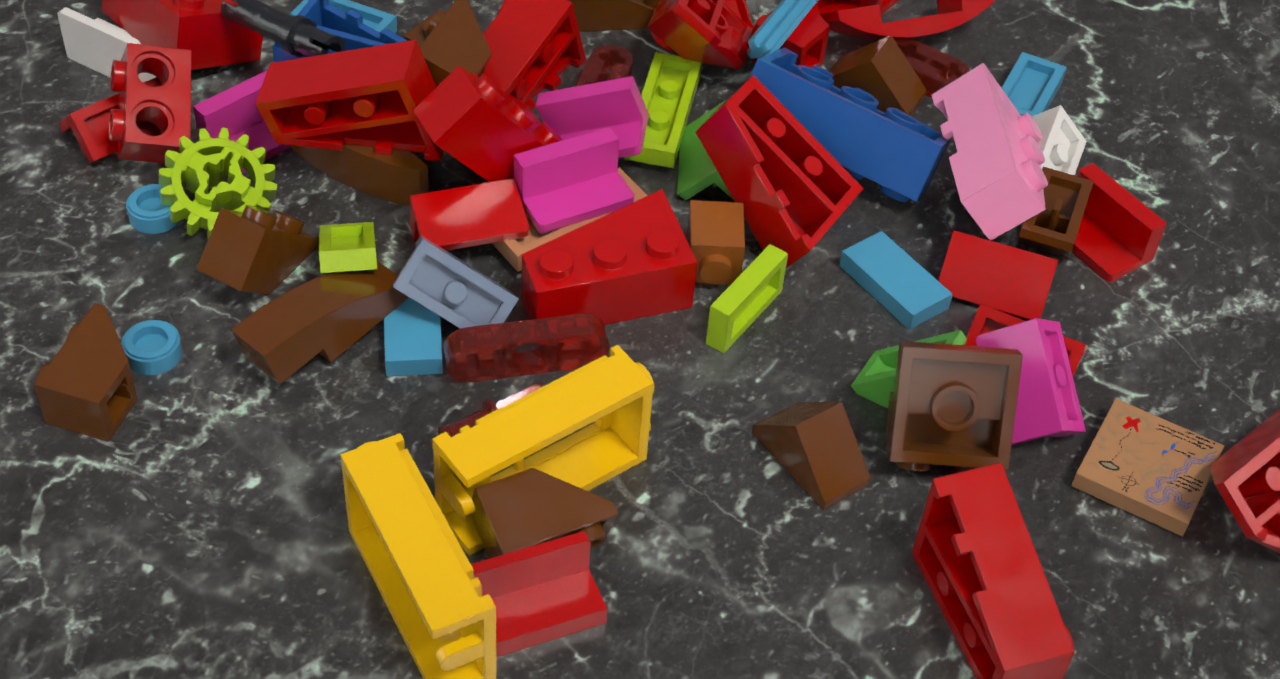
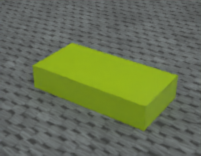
(347, 247)
(746, 298)

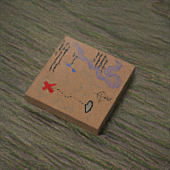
(1148, 466)

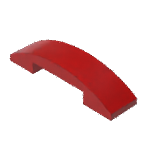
(868, 25)

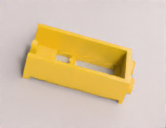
(606, 391)
(418, 563)

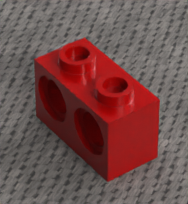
(163, 105)

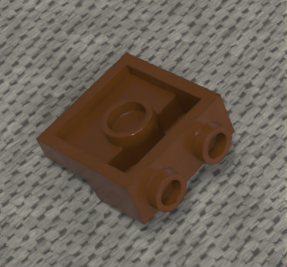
(952, 406)

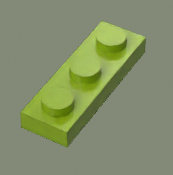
(668, 100)

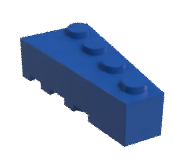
(845, 121)

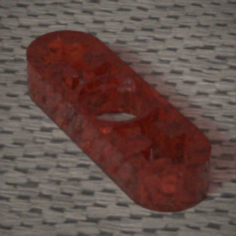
(486, 339)

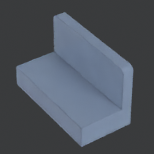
(453, 287)

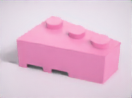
(996, 152)

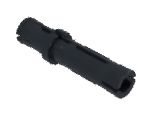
(295, 33)

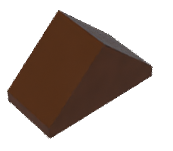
(883, 73)
(1058, 225)
(816, 449)

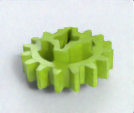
(206, 165)

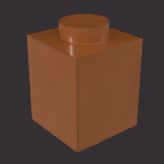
(716, 240)

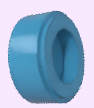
(146, 211)
(152, 347)

